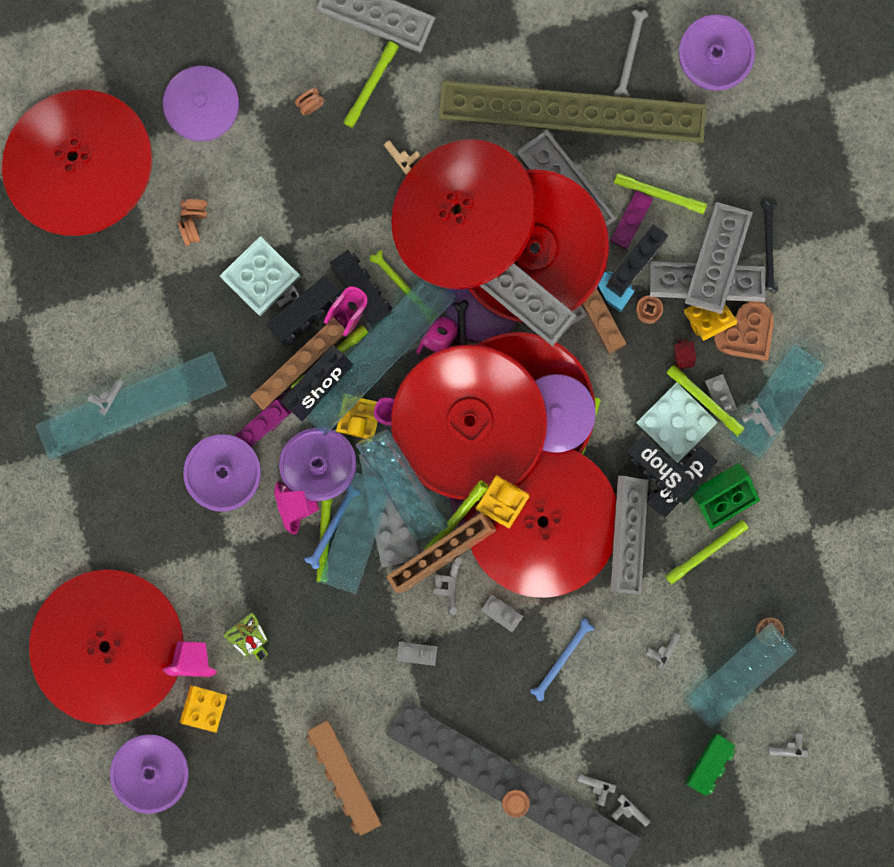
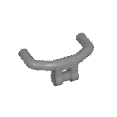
(450, 592)

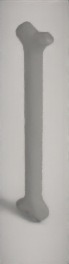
(639, 17)

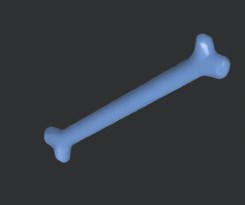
(314, 559)
(584, 628)

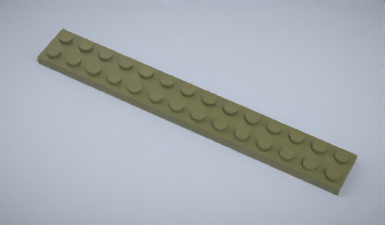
(572, 112)

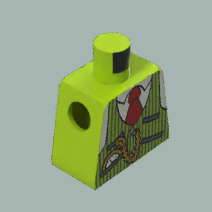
(248, 637)

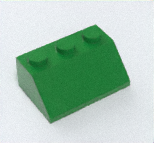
(725, 496)
(710, 765)

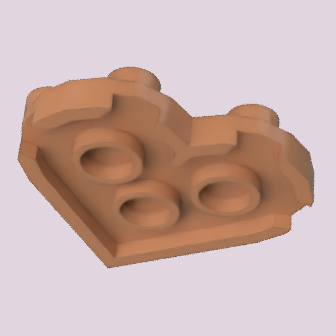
(750, 335)

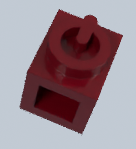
(684, 354)

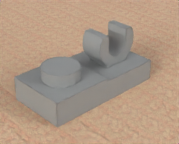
(720, 393)
(501, 613)
(417, 653)

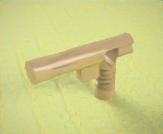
(403, 157)

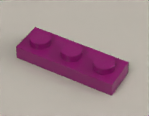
(631, 220)
(263, 423)

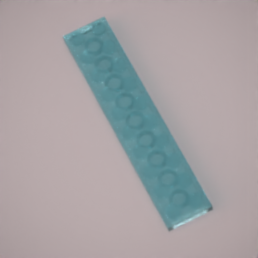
(381, 350)
(132, 406)

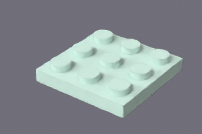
(260, 276)
(676, 422)

